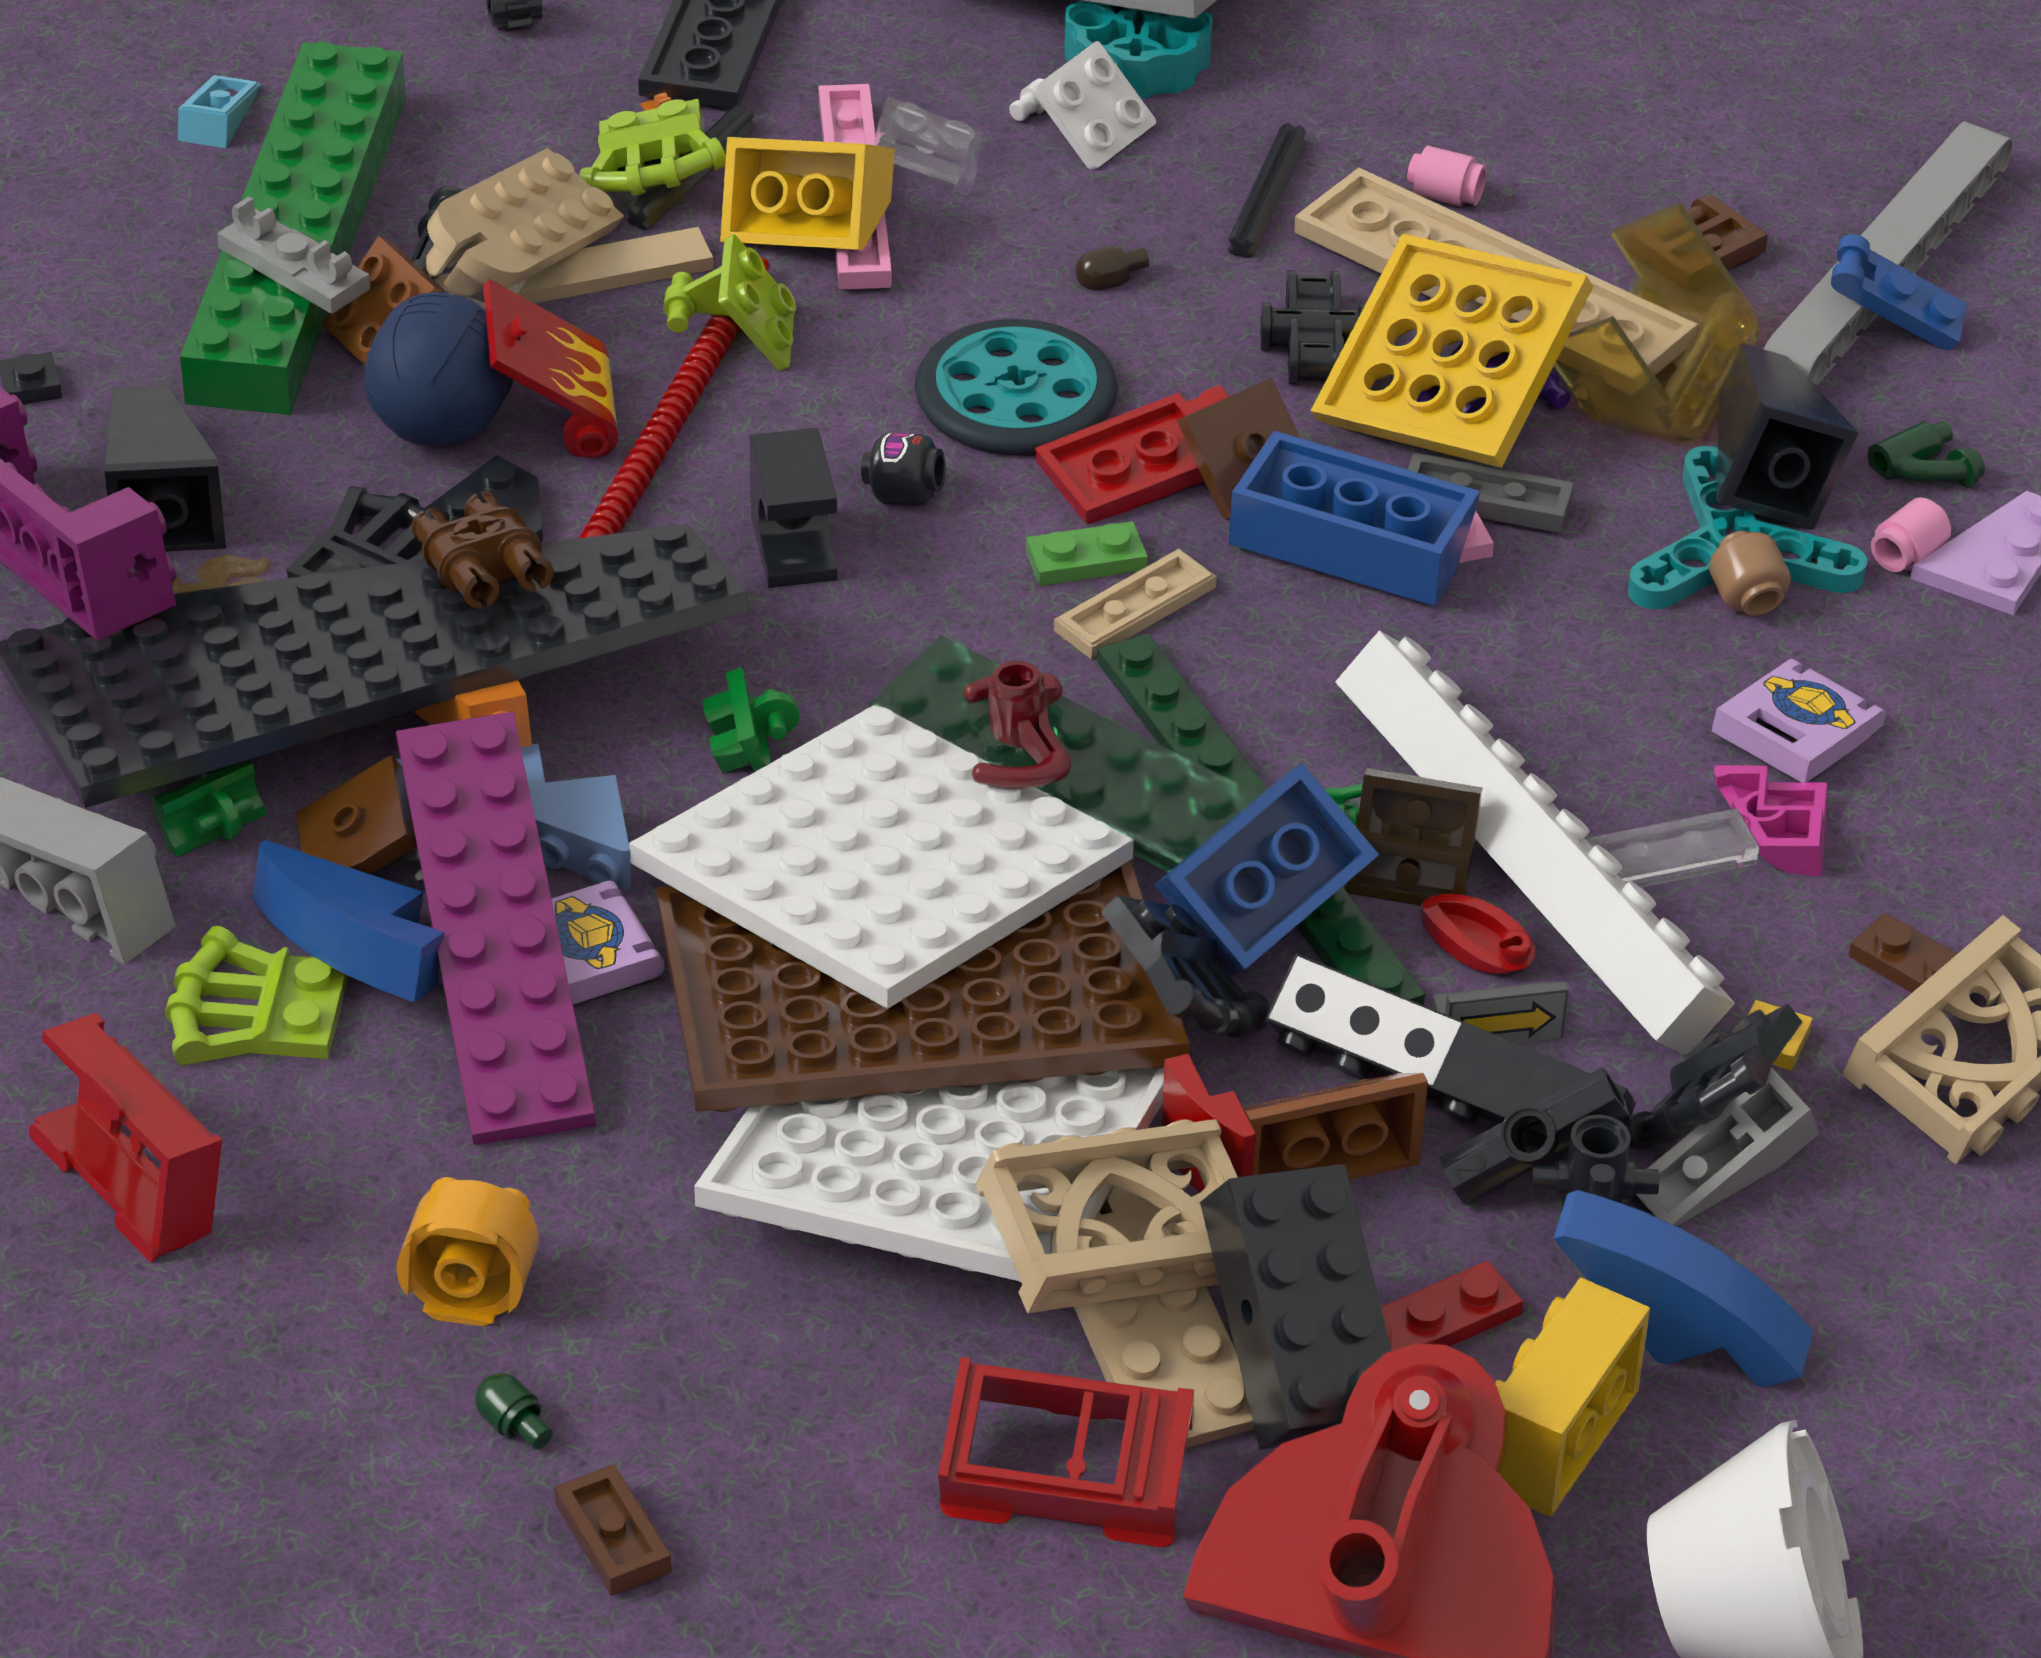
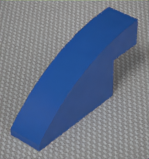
(349, 920)
(1692, 1289)

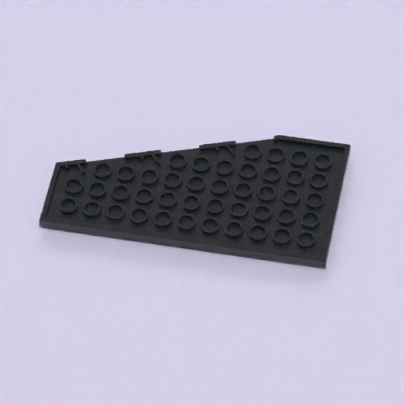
(338, 650)

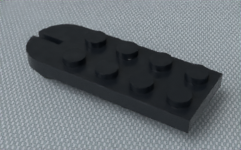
(708, 50)

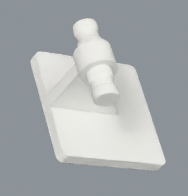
(1089, 105)

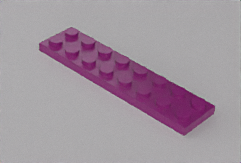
(500, 929)

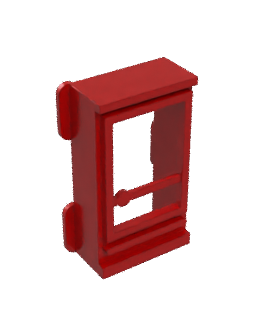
(152, 1205)
(1149, 1469)

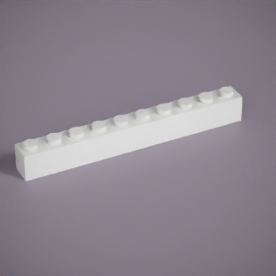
(1539, 845)

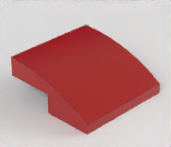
(1188, 1100)

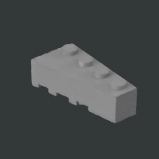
(83, 867)

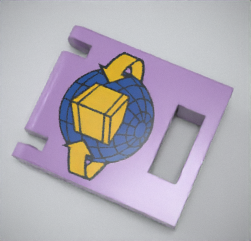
(1804, 705)
(603, 942)

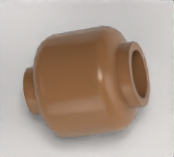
(1750, 572)

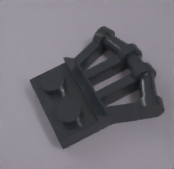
(342, 551)
(1185, 967)
(1715, 1076)

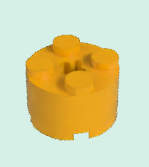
(468, 1251)

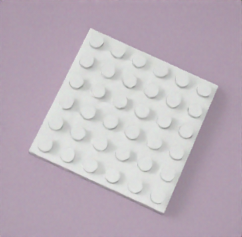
(880, 855)
(907, 1165)

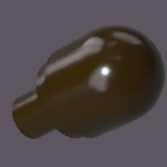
(1109, 266)

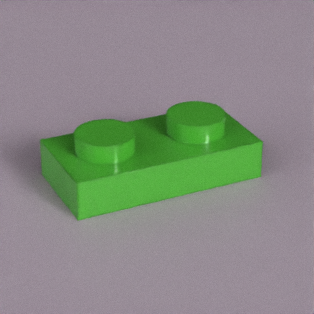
(1086, 553)

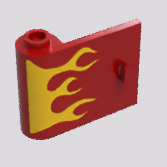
(557, 364)

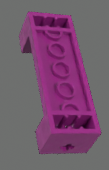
(93, 563)

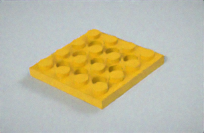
(1440, 322)

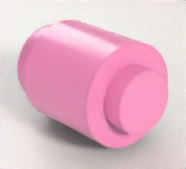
(1447, 176)
(1910, 535)

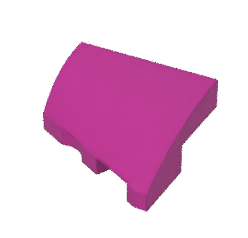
(1781, 816)

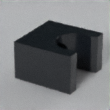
(791, 506)

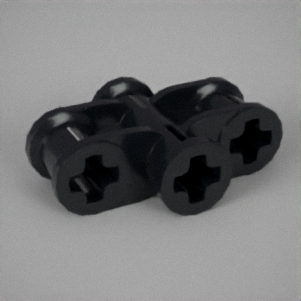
(1309, 325)

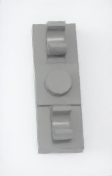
(292, 258)

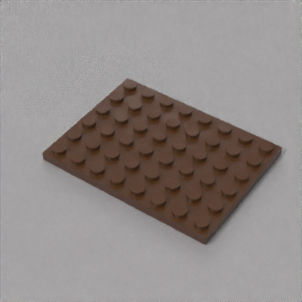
(1027, 1008)

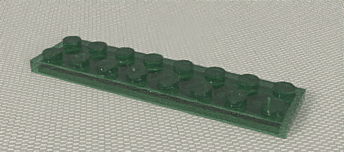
(1114, 774)

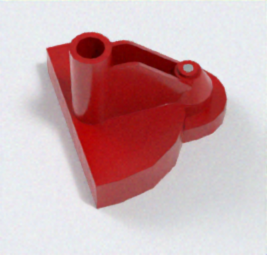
(1387, 1527)

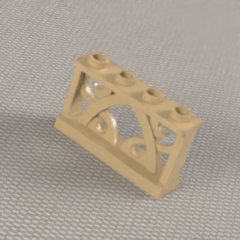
(1896, 1047)
(1126, 1159)

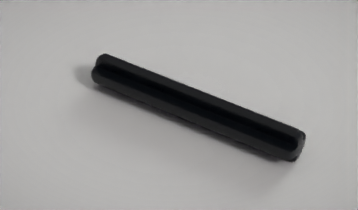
(1266, 190)
(659, 199)

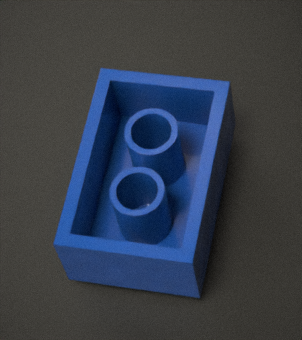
(1268, 868)

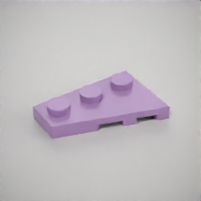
(1991, 560)

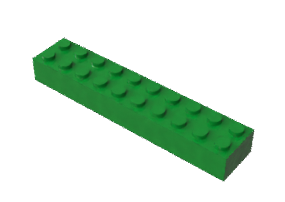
(317, 177)

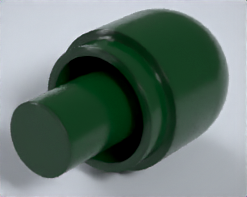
(507, 1403)

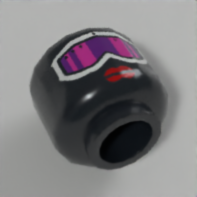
(904, 469)

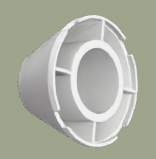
(1756, 1558)

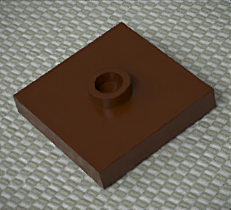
(1231, 434)
(361, 821)

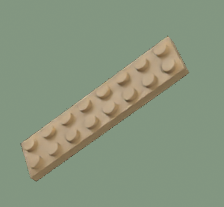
(1368, 214)

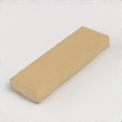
(1135, 603)

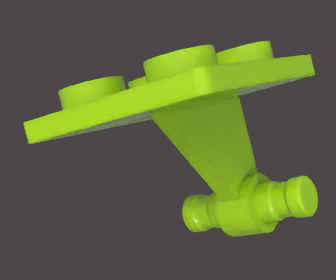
(745, 294)

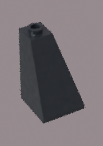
(1777, 440)
(167, 463)

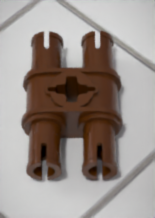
(482, 549)

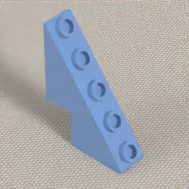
(579, 823)

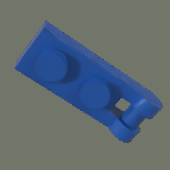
(1897, 293)

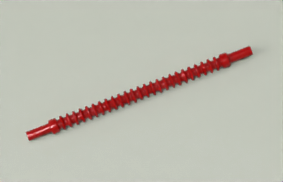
(663, 426)

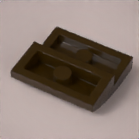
(1421, 835)

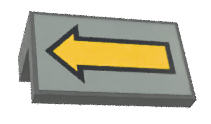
(1511, 1012)

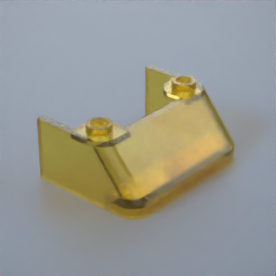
(1684, 277)

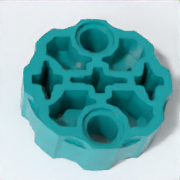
(1150, 48)

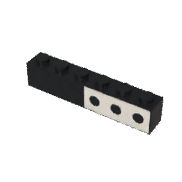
(1392, 1035)

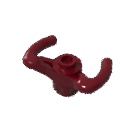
(1020, 719)

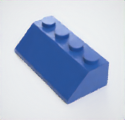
(1352, 517)

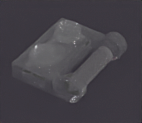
(930, 143)

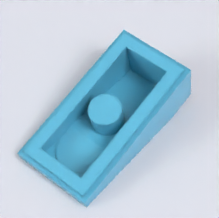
(212, 114)

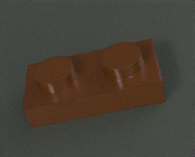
(1899, 952)
(612, 1529)

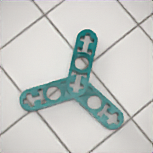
(1713, 524)

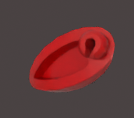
(1477, 933)

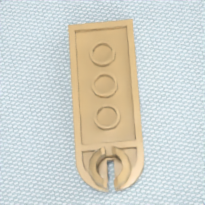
(517, 224)
(1167, 1337)

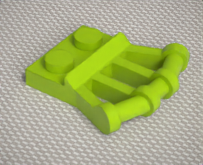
(648, 135)
(294, 1011)

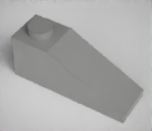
(1731, 1152)

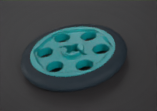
(1014, 385)

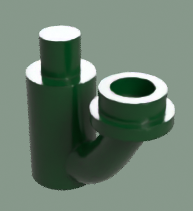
(1910, 453)

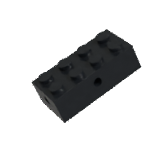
(1295, 1295)

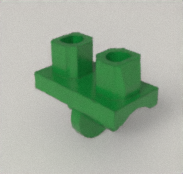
(745, 722)
(209, 808)

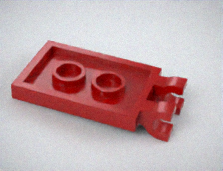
(1126, 458)

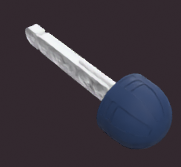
(433, 369)

